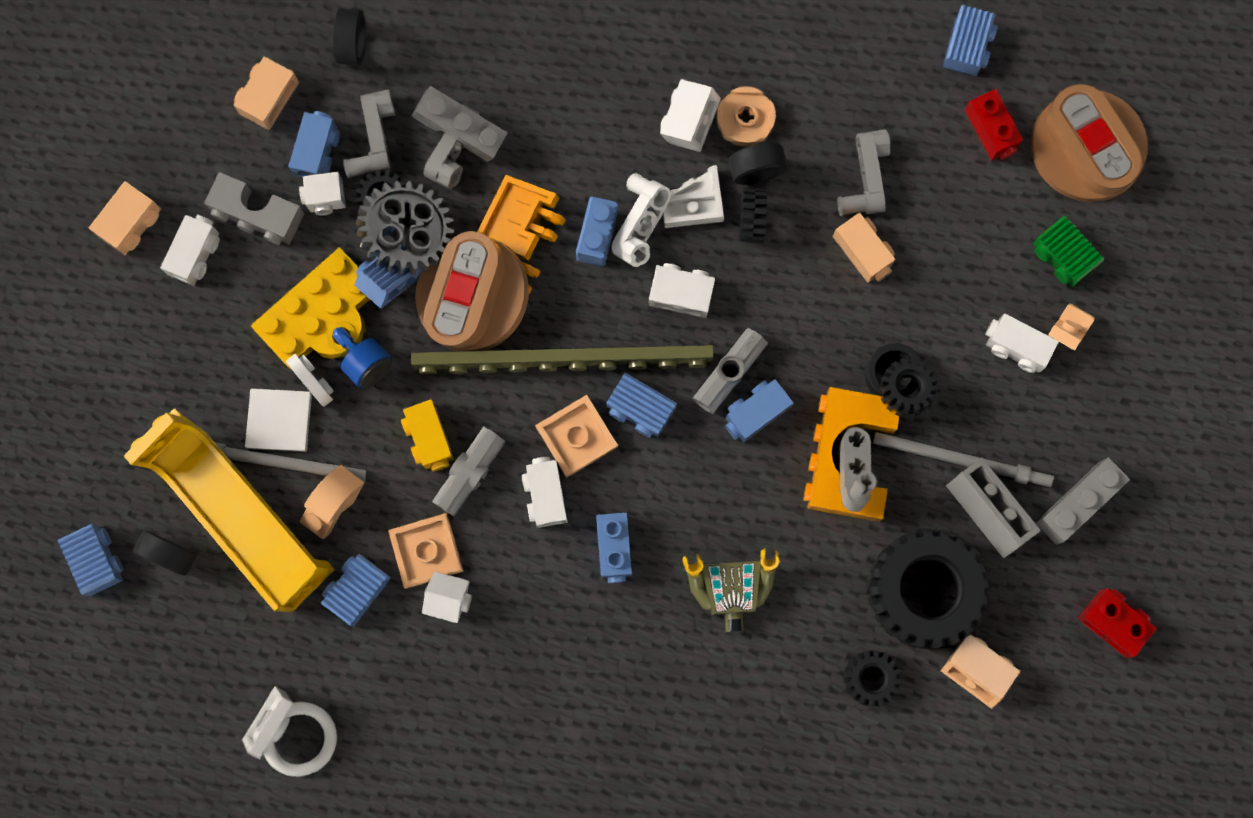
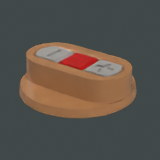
(1089, 144)
(472, 294)

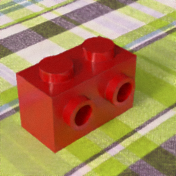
(1117, 622)

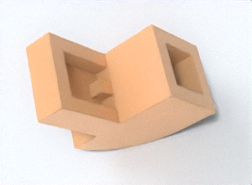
(329, 500)

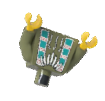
(732, 587)

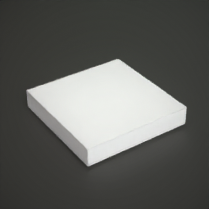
(278, 420)

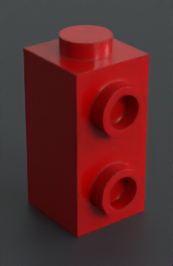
(994, 125)

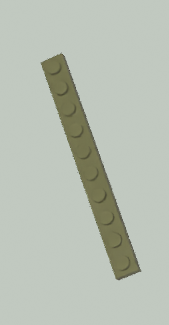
(550, 359)

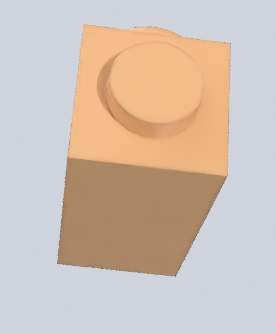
(864, 248)

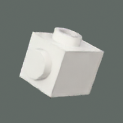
(323, 193)
(446, 597)

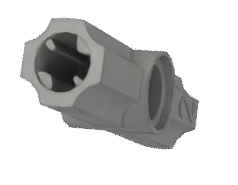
(741, 356)
(468, 471)

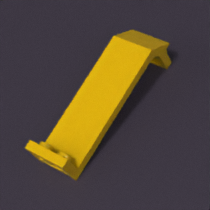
(230, 510)

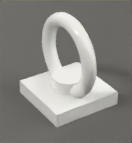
(272, 723)

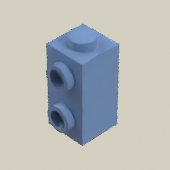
(313, 145)
(757, 411)
(614, 547)

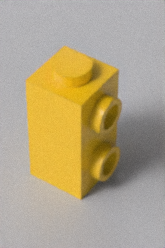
(428, 435)

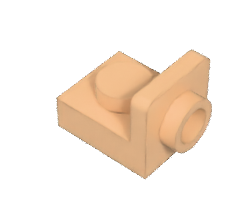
(1071, 326)

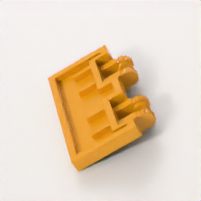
(515, 218)

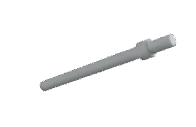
(285, 462)
(1021, 473)

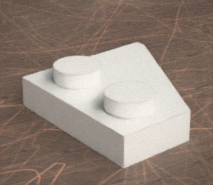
(695, 202)

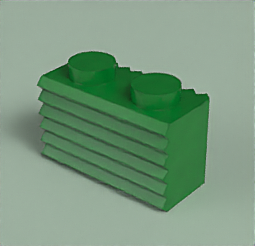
(1067, 252)

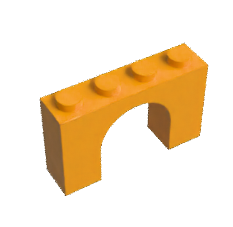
(841, 412)

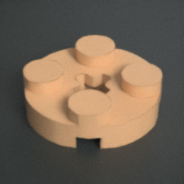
(735, 129)

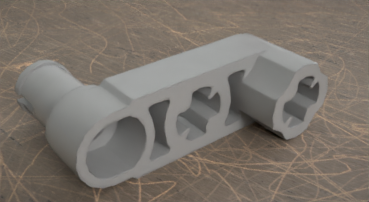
(375, 107)
(869, 147)
(441, 163)
(856, 451)

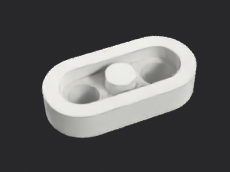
(302, 368)

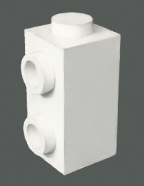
(190, 249)
(1020, 343)
(546, 493)

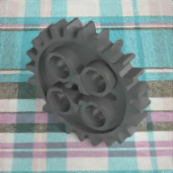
(376, 223)

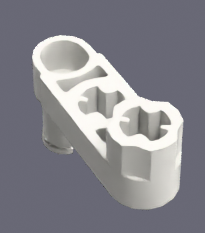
(632, 237)

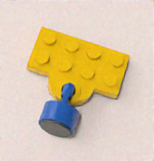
(325, 318)

